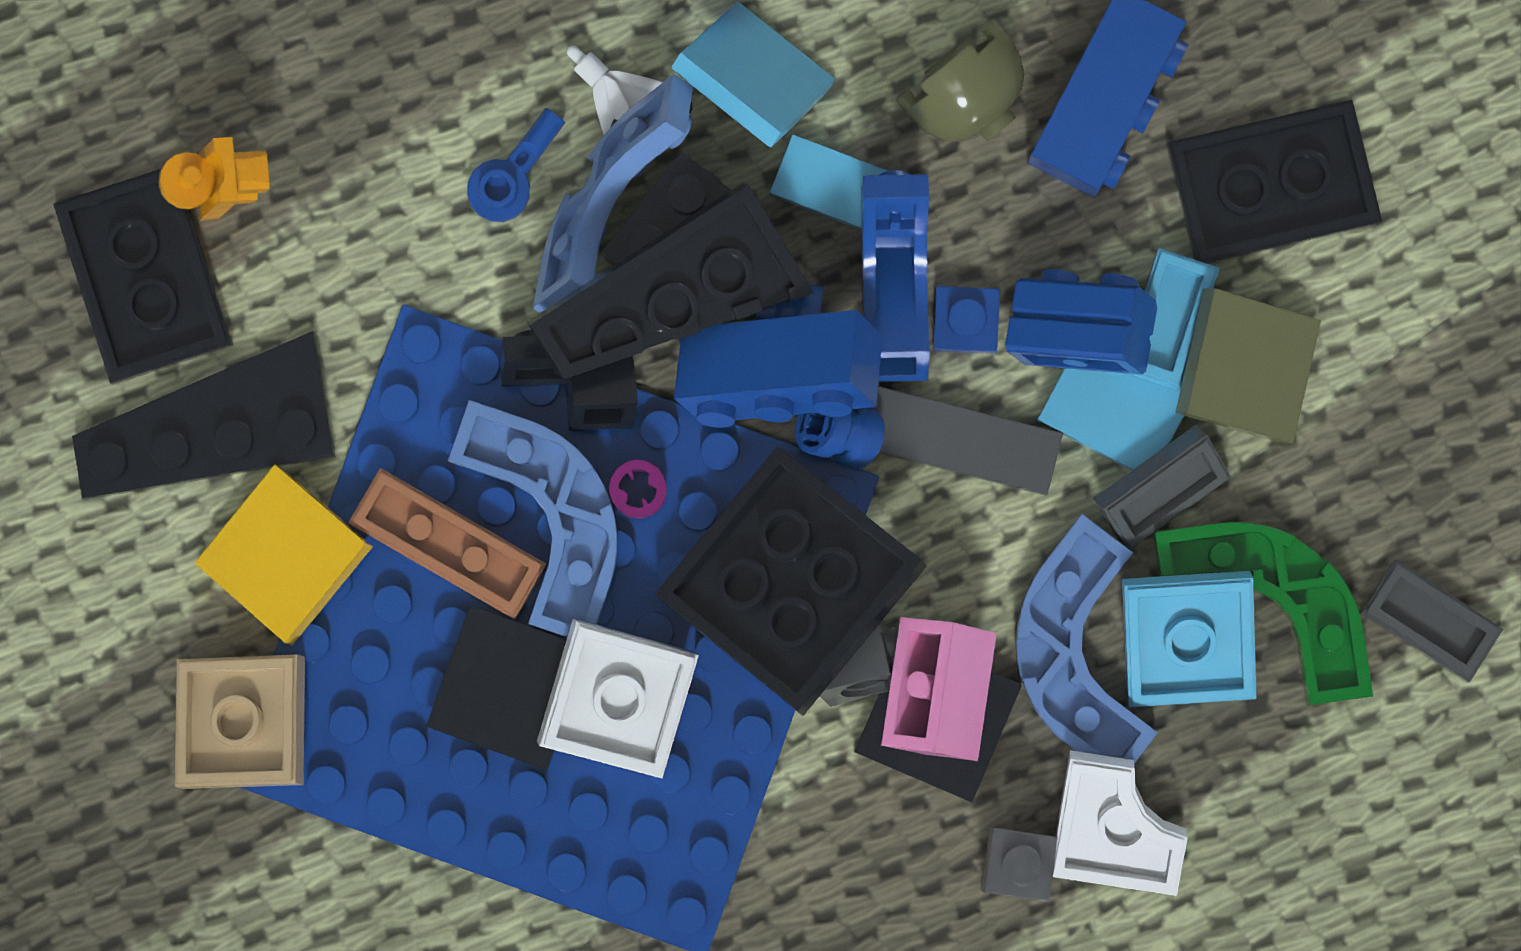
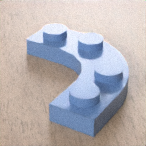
(622, 154)
(568, 492)
(1051, 646)

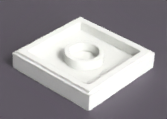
(617, 698)

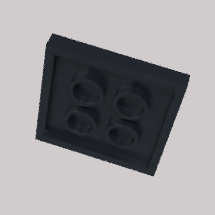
(790, 580)

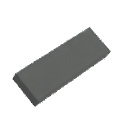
(967, 441)

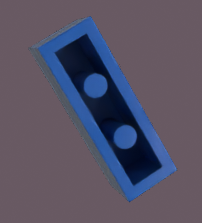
(1109, 95)
(779, 368)

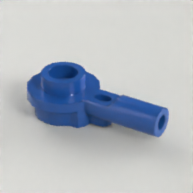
(500, 187)

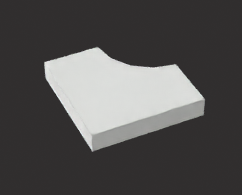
(1111, 833)

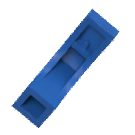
(896, 271)

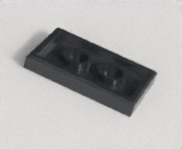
(1274, 182)
(141, 277)

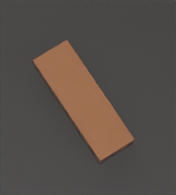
(448, 543)

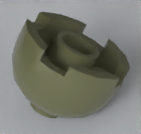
(969, 89)

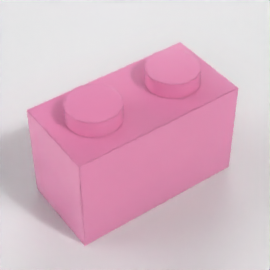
(939, 688)

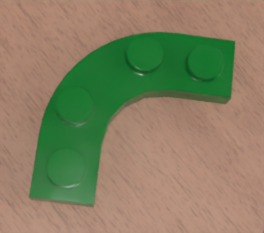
(1298, 582)

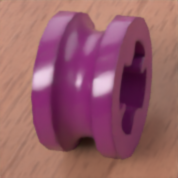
(655, 480)

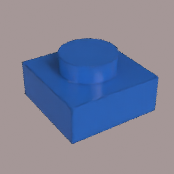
(966, 319)

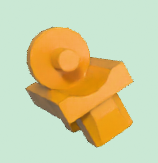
(214, 178)

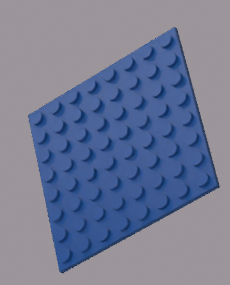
(375, 656)

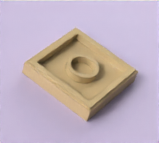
(240, 722)

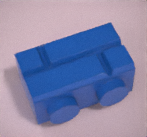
(1081, 323)

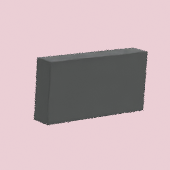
(1162, 487)
(1431, 621)

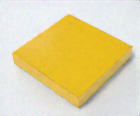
(283, 555)

